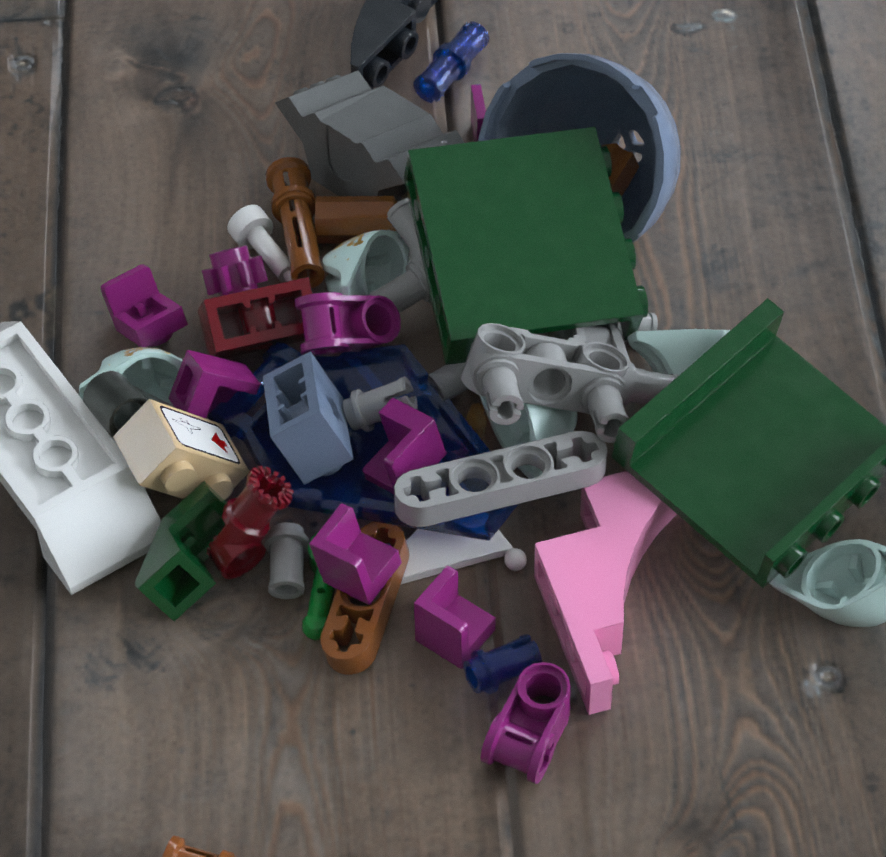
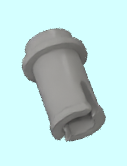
(363, 408)
(286, 549)

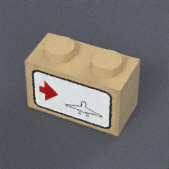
(179, 451)

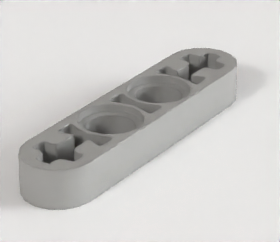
(504, 485)

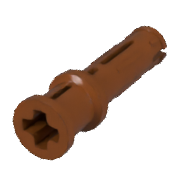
(303, 259)

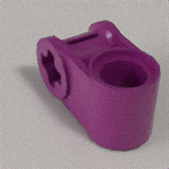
(346, 322)
(527, 731)

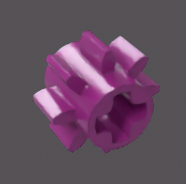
(233, 271)

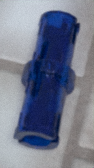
(451, 62)

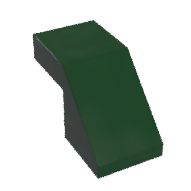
(174, 566)

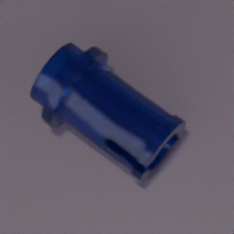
(500, 664)

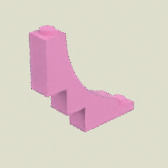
(589, 576)

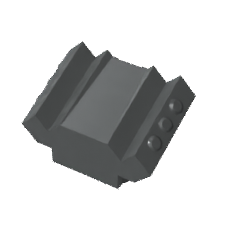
(360, 135)

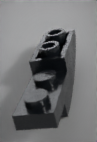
(385, 36)

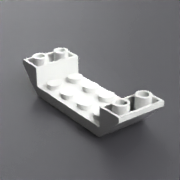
(66, 469)

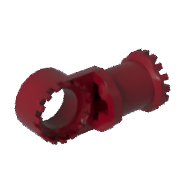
(247, 522)

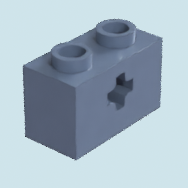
(307, 418)

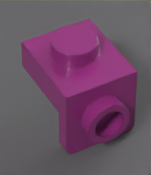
(140, 309)

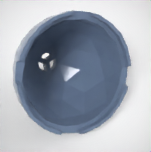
(588, 92)

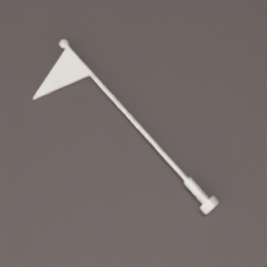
(428, 549)

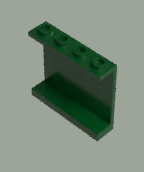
(522, 236)
(756, 449)

